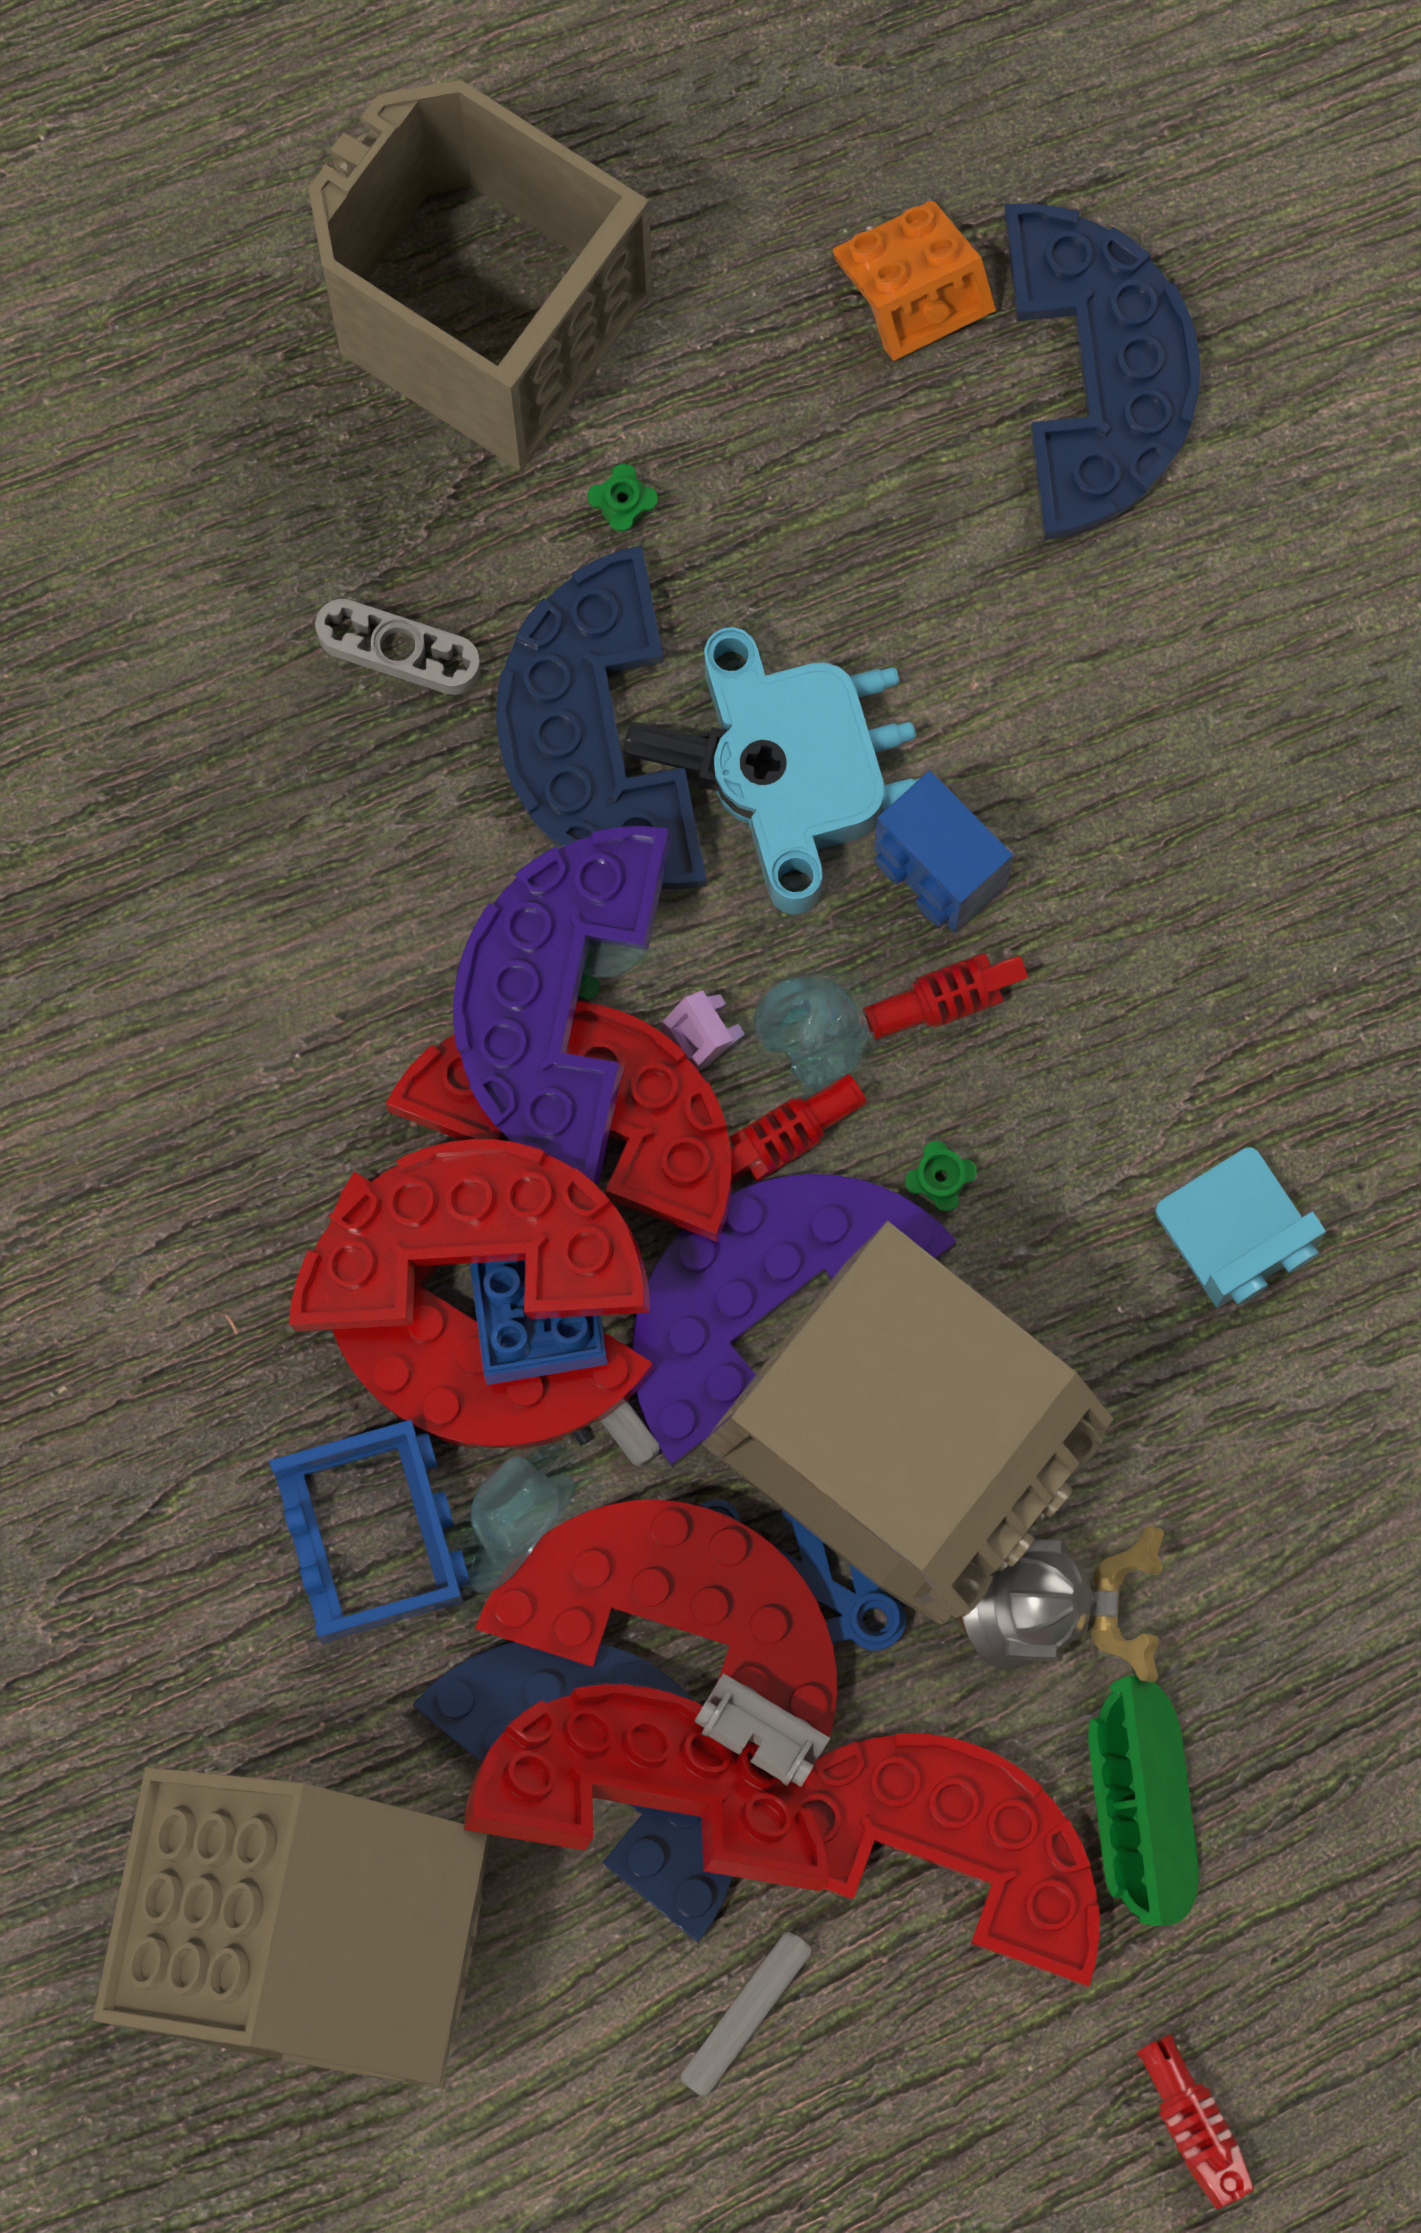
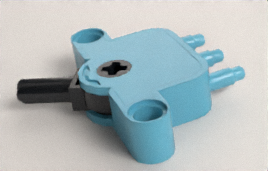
(821, 755)

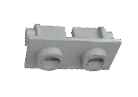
(785, 1742)

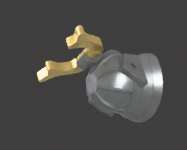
(1048, 1604)

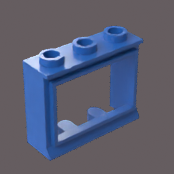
(432, 1514)

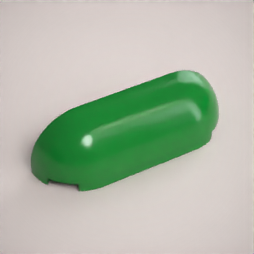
(1144, 1803)

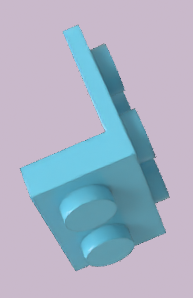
(1238, 1228)

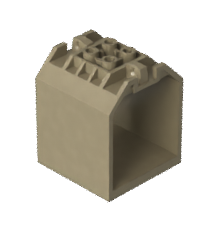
(455, 140)
(912, 1428)
(294, 1925)

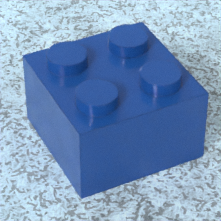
(941, 853)

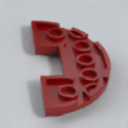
(664, 1112)
(471, 1207)
(438, 1379)
(681, 1571)
(647, 1753)
(972, 1817)

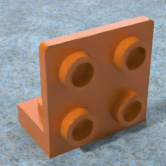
(917, 278)

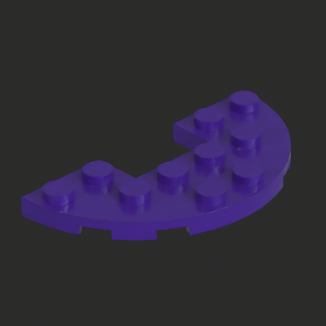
(524, 982)
(716, 1292)

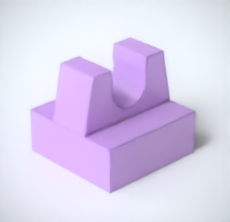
(699, 1030)

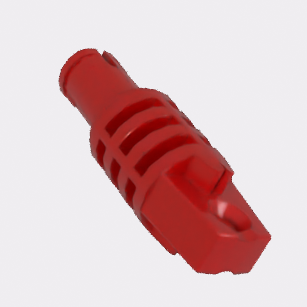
(945, 995)
(792, 1129)
(1196, 2125)

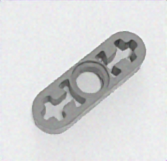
(443, 647)

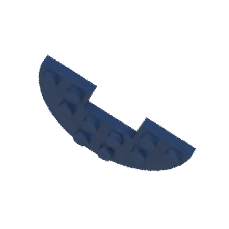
(1133, 357)
(561, 722)
(663, 1848)

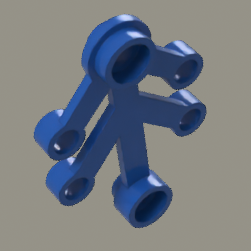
(850, 1605)

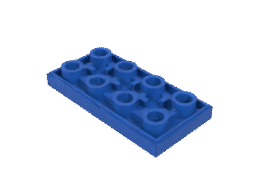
(526, 1347)

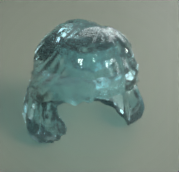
(814, 1027)

